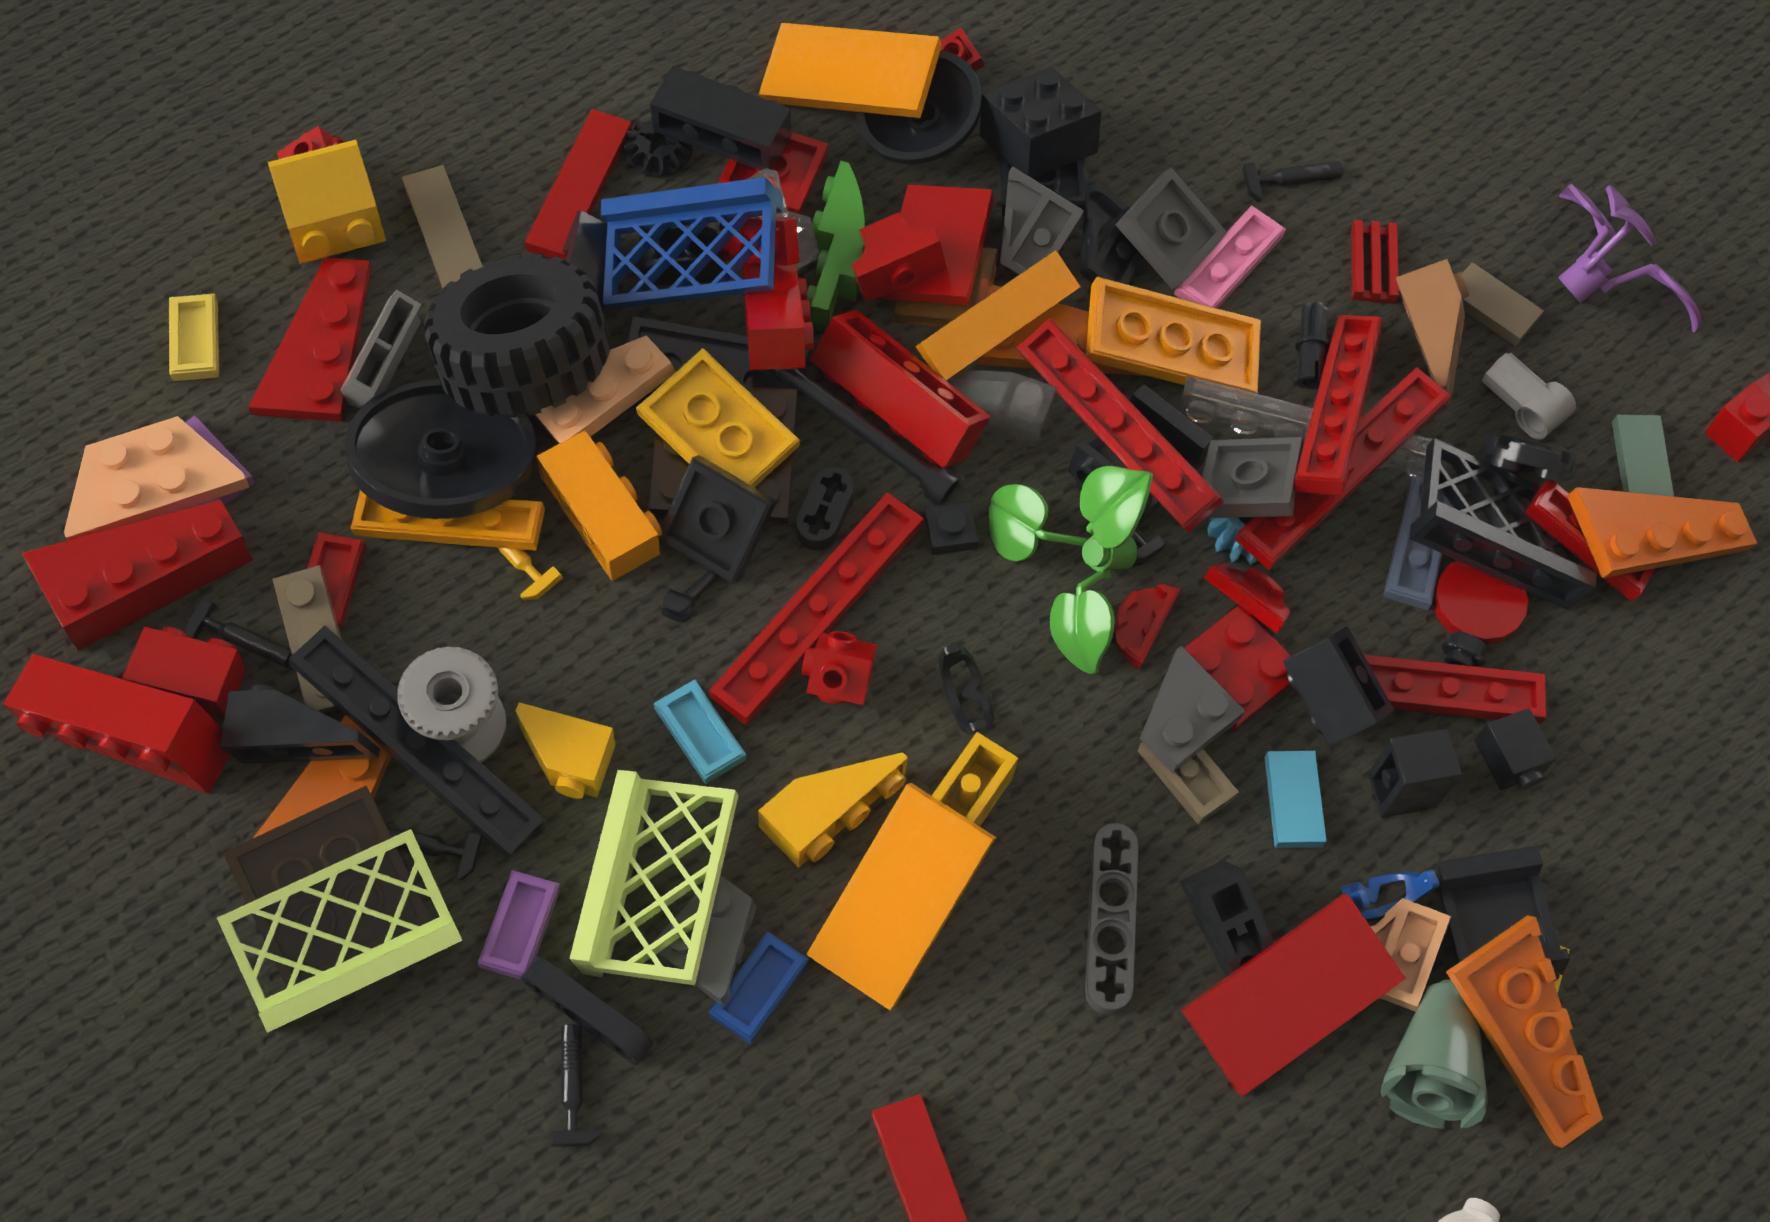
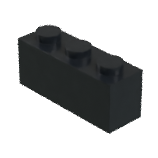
(721, 119)

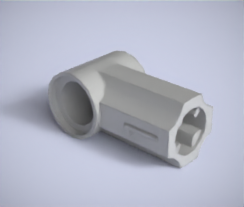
(1537, 404)

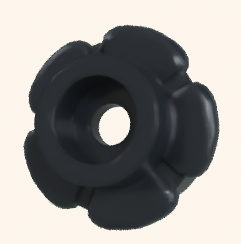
(1464, 650)

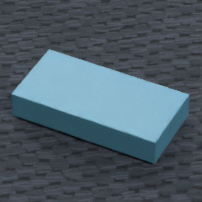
(700, 731)
(1295, 799)

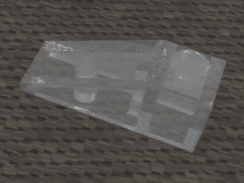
(1015, 403)

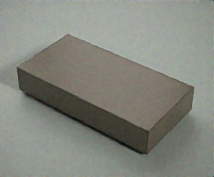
(1498, 305)

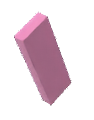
(1231, 259)

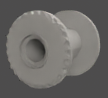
(455, 698)

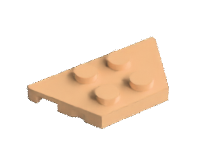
(147, 476)

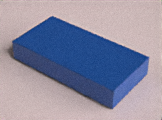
(760, 987)

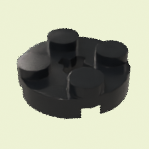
(1512, 451)

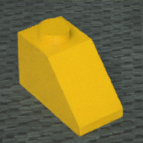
(568, 749)

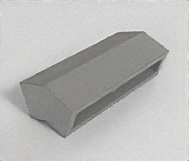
(397, 308)

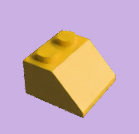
(327, 201)

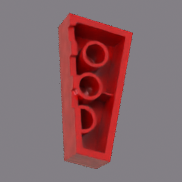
(135, 569)
(119, 720)

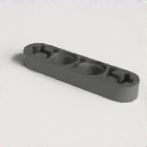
(1117, 918)

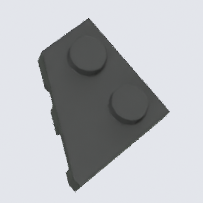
(1034, 222)

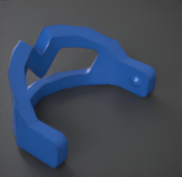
(1416, 888)

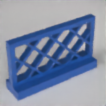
(697, 208)

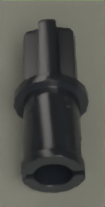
(1312, 344)

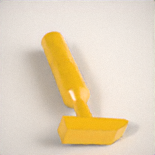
(522, 561)

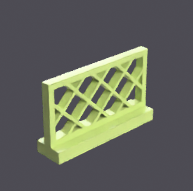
(612, 879)
(358, 971)

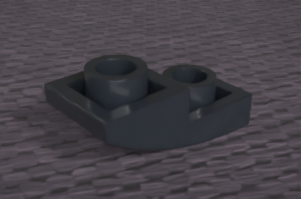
(587, 248)

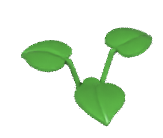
(1113, 504)

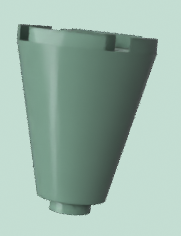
(1439, 1063)

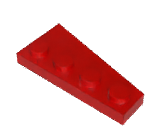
(317, 347)

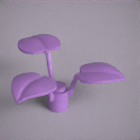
(1591, 270)

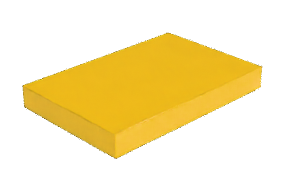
(715, 417)

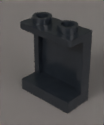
(1175, 427)
(1492, 894)

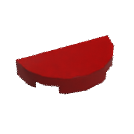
(1253, 592)
(1141, 620)

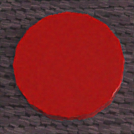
(1478, 603)

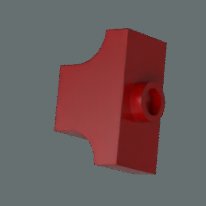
(895, 257)

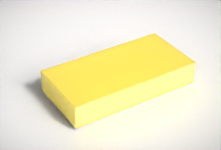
(193, 337)

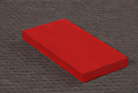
(1293, 994)

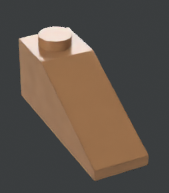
(1437, 317)

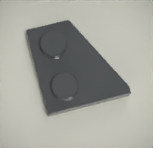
(1187, 712)
(724, 940)

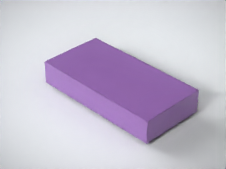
(519, 924)

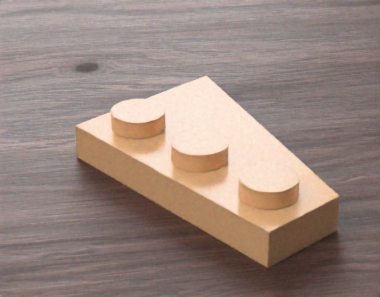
(624, 380)

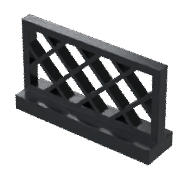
(1496, 547)

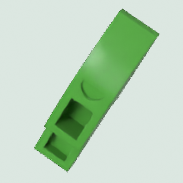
(837, 244)

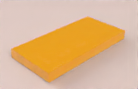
(851, 69)
(1171, 337)
(900, 896)

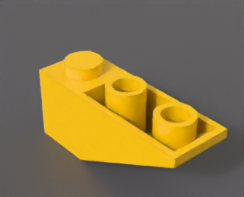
(820, 805)

